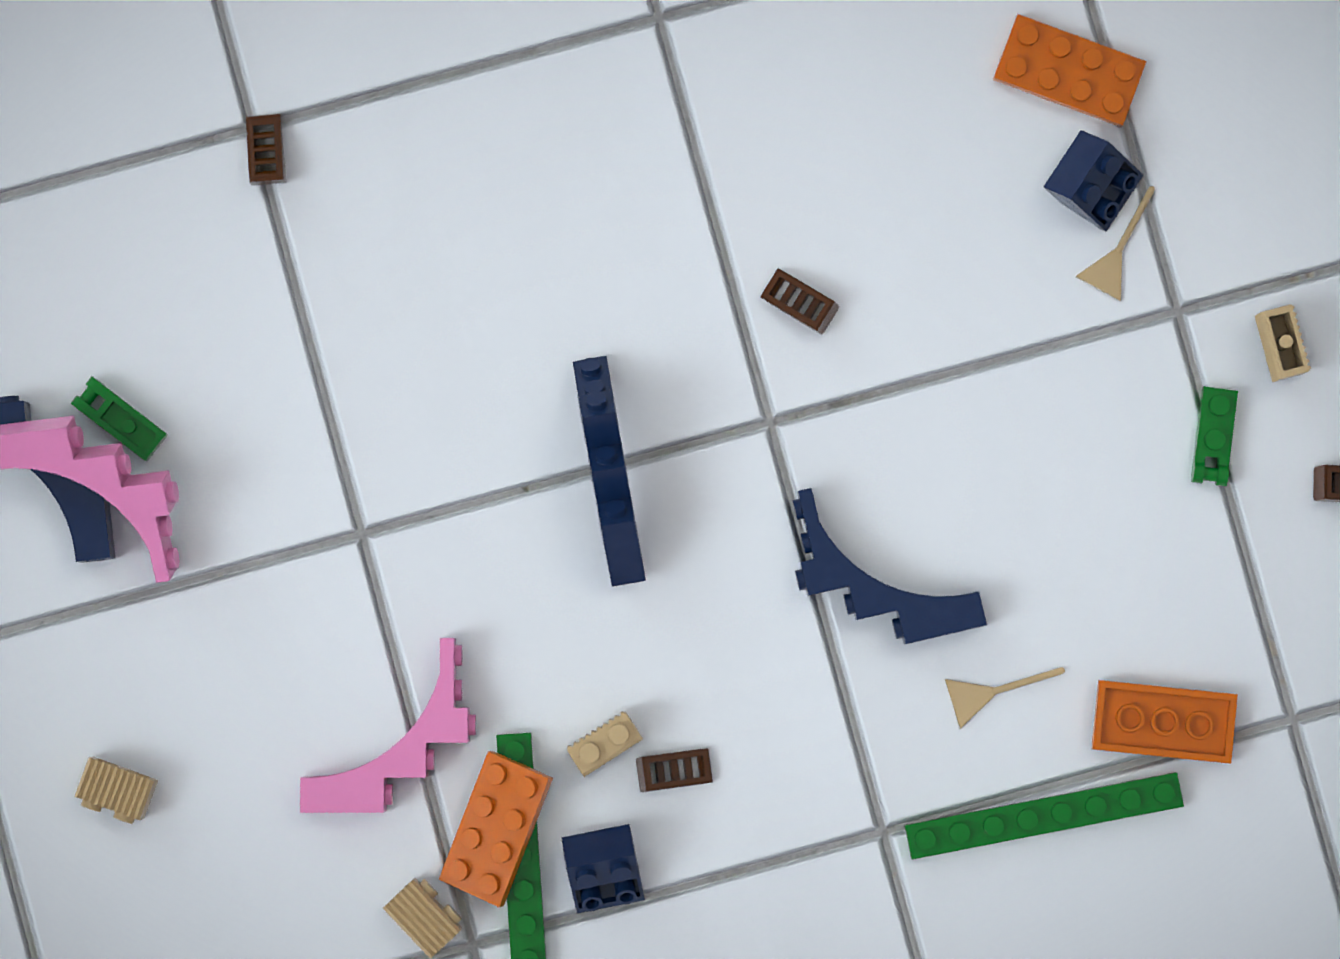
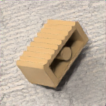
(1282, 343)
(604, 743)
(115, 789)
(424, 916)

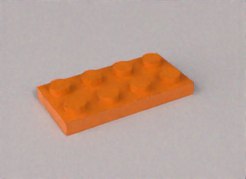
(1069, 70)
(1164, 721)
(495, 828)

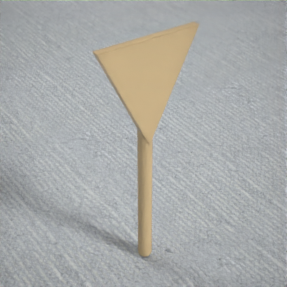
(1107, 271)
(971, 698)

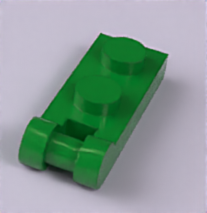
(120, 419)
(1214, 435)

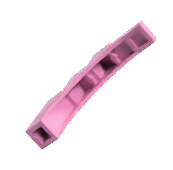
(142, 498)
(366, 787)

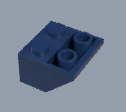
(1093, 180)
(602, 868)

